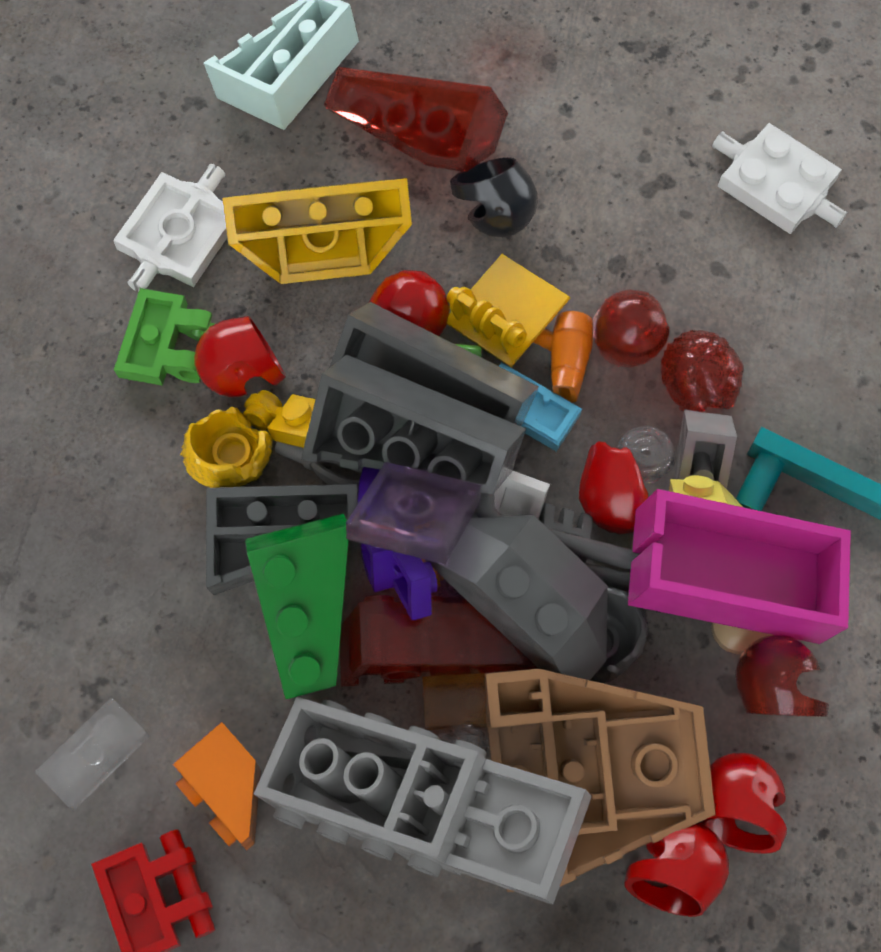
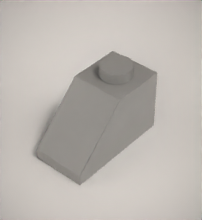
(705, 446)

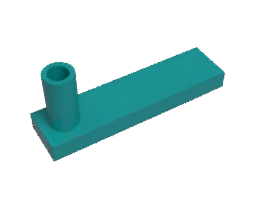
(777, 455)

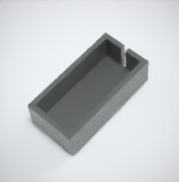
(433, 362)

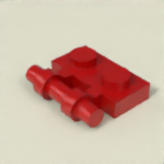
(136, 900)

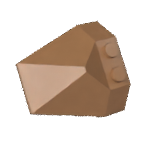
(628, 748)

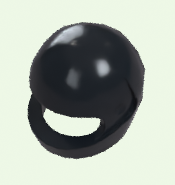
(504, 194)

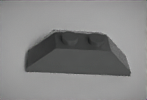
(532, 592)

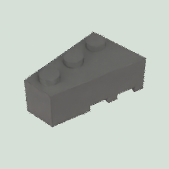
(254, 511)

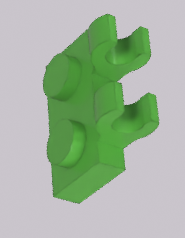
(152, 335)

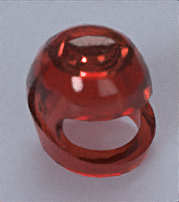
(630, 328)
(769, 674)

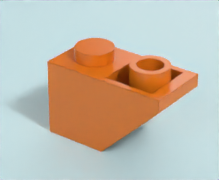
(225, 779)

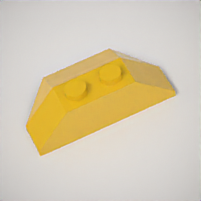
(319, 229)

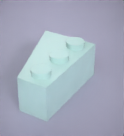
(287, 62)

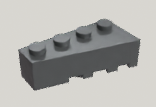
(379, 418)

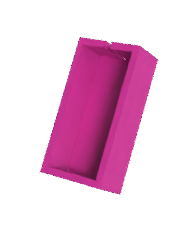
(740, 567)

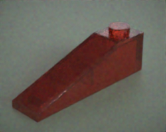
(423, 117)

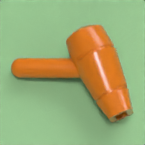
(570, 351)

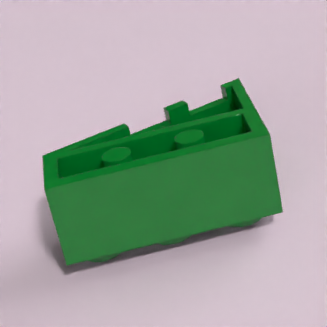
(301, 598)

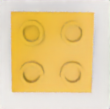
(505, 309)

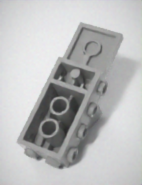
(422, 799)

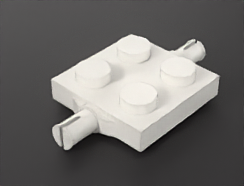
(779, 178)
(175, 229)

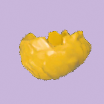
(225, 450)

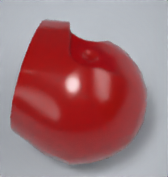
(233, 354)
(747, 791)
(690, 864)

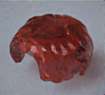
(701, 371)

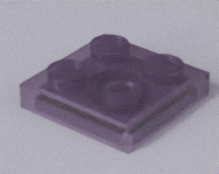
(414, 512)

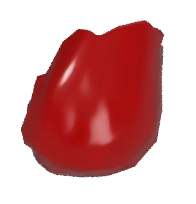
(414, 298)
(611, 488)

